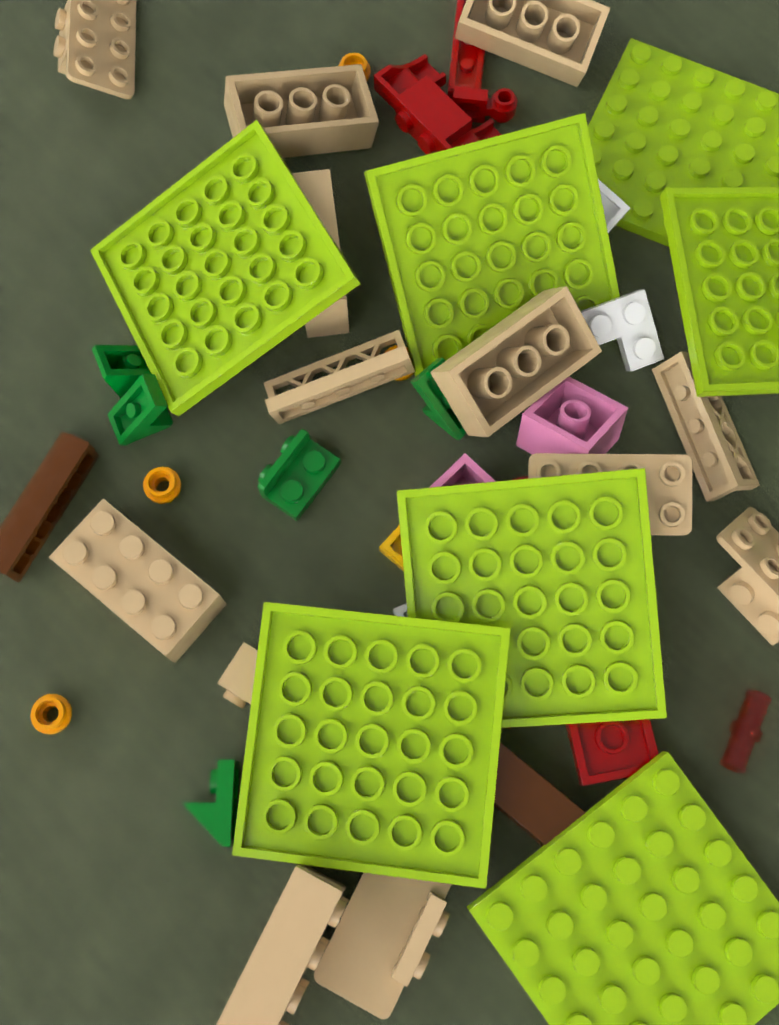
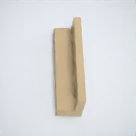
(340, 382)
(705, 431)

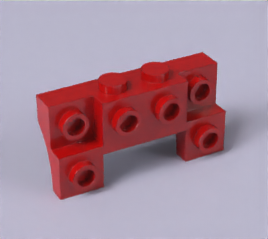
(426, 109)

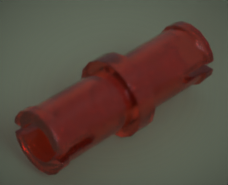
(745, 731)

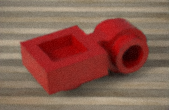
(477, 105)

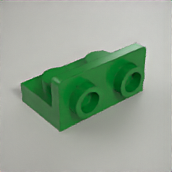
(297, 474)

